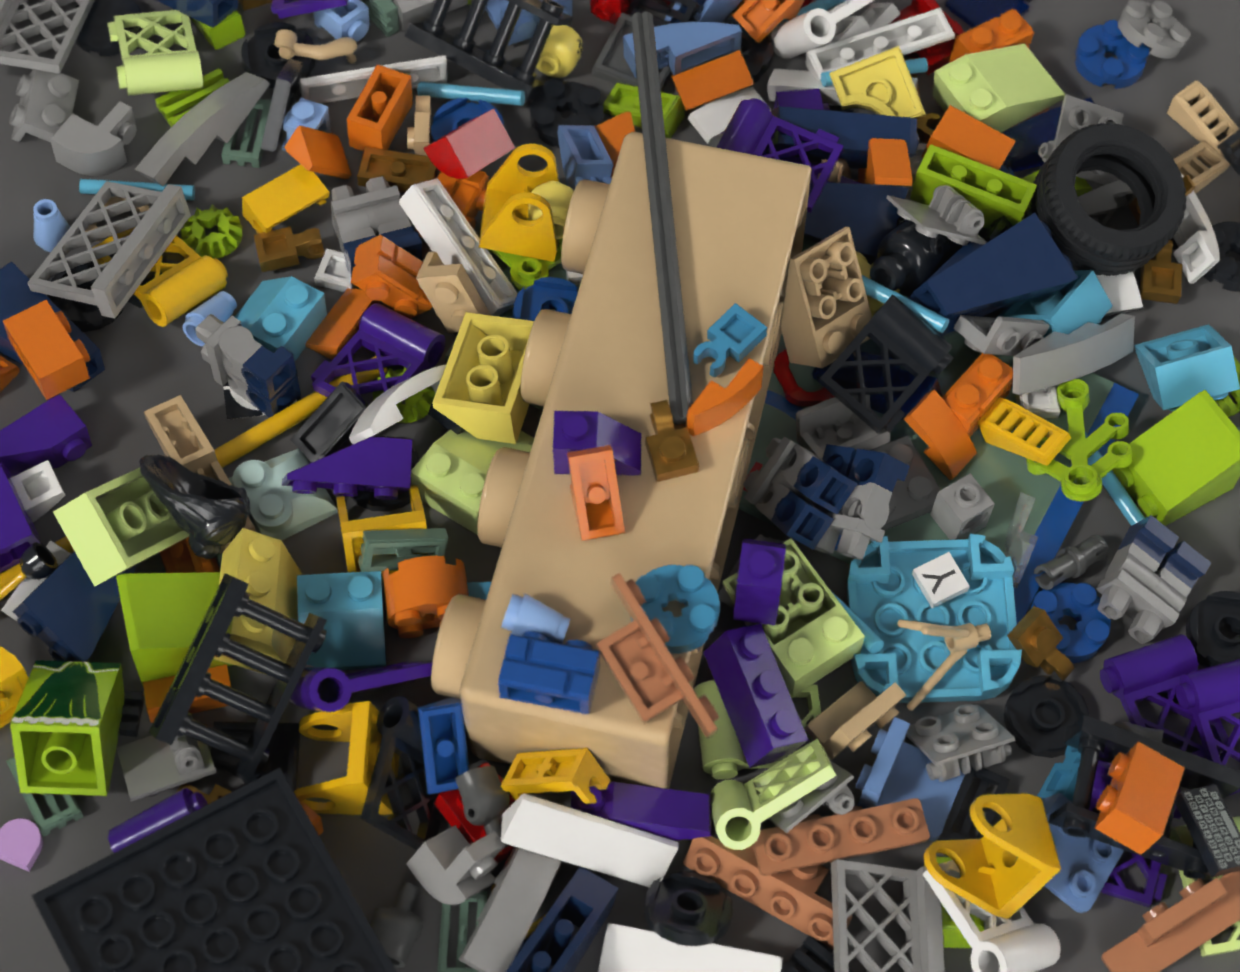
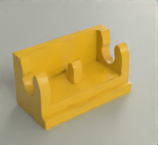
(283, 198)
(555, 772)

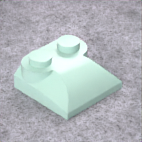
(275, 507)

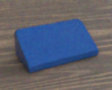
(443, 744)

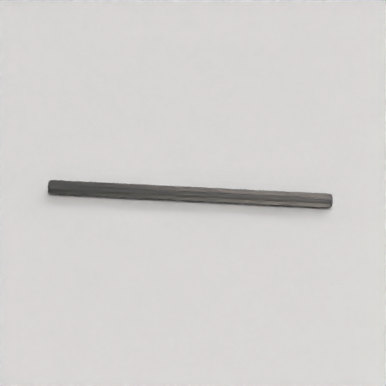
(662, 218)

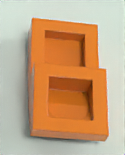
(720, 403)
(943, 433)

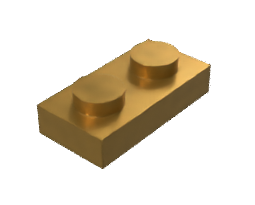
(397, 167)

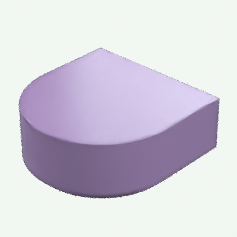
(20, 843)

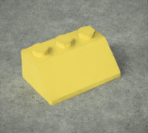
(484, 377)
(272, 582)

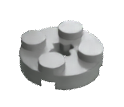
(1154, 27)

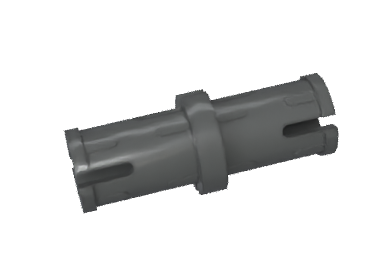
(1071, 562)

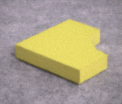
(879, 85)

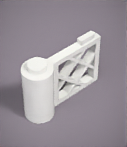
(811, 29)
(1003, 943)

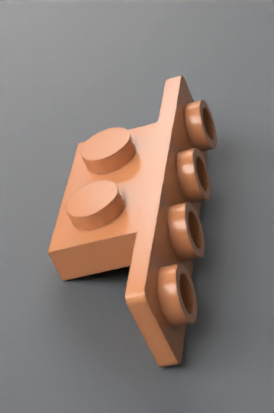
(647, 668)
(841, 836)
(784, 895)
(1178, 929)

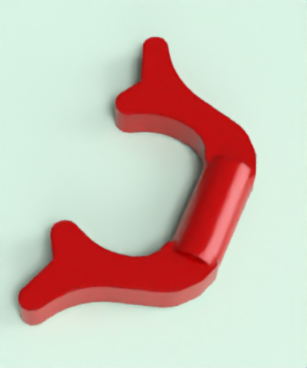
(792, 391)

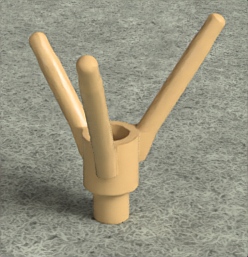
(957, 640)

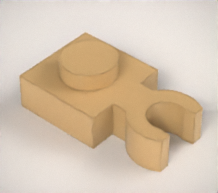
(420, 134)

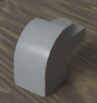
(94, 148)
(453, 868)

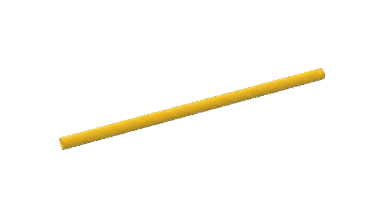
(249, 439)

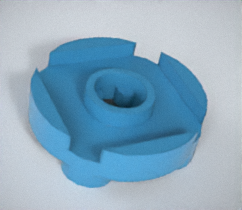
(688, 587)

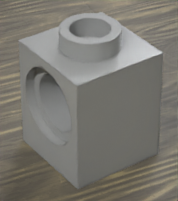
(962, 508)

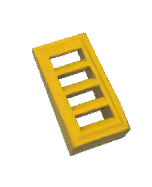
(1005, 416)

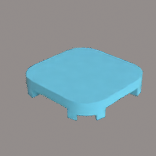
(885, 591)

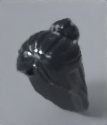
(198, 504)

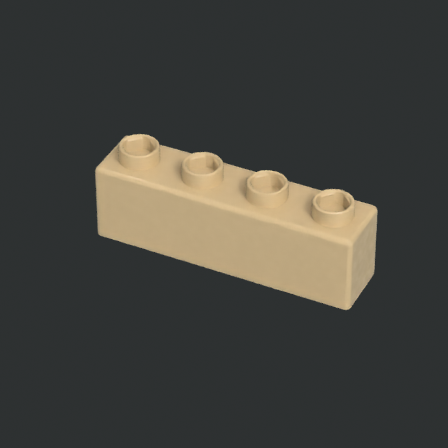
(734, 239)

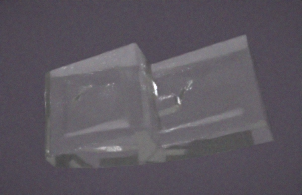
(1018, 542)

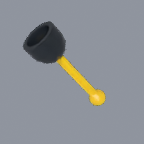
(35, 563)

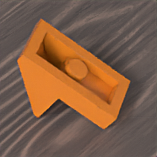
(762, 16)
(887, 163)
(595, 492)

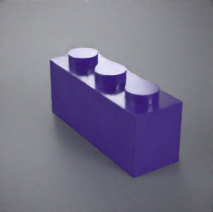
(755, 695)

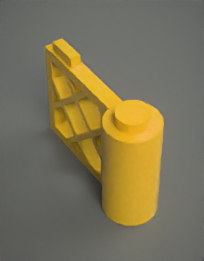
(180, 284)

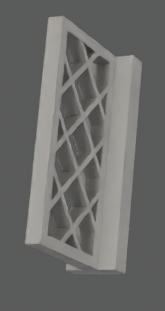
(18, 10)
(134, 253)
(920, 918)

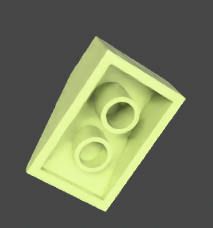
(997, 86)
(455, 472)
(118, 526)

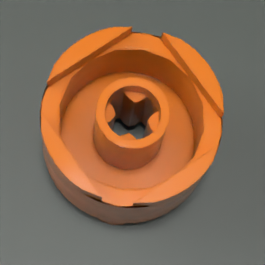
(421, 592)

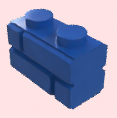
(549, 672)

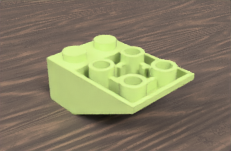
(811, 625)

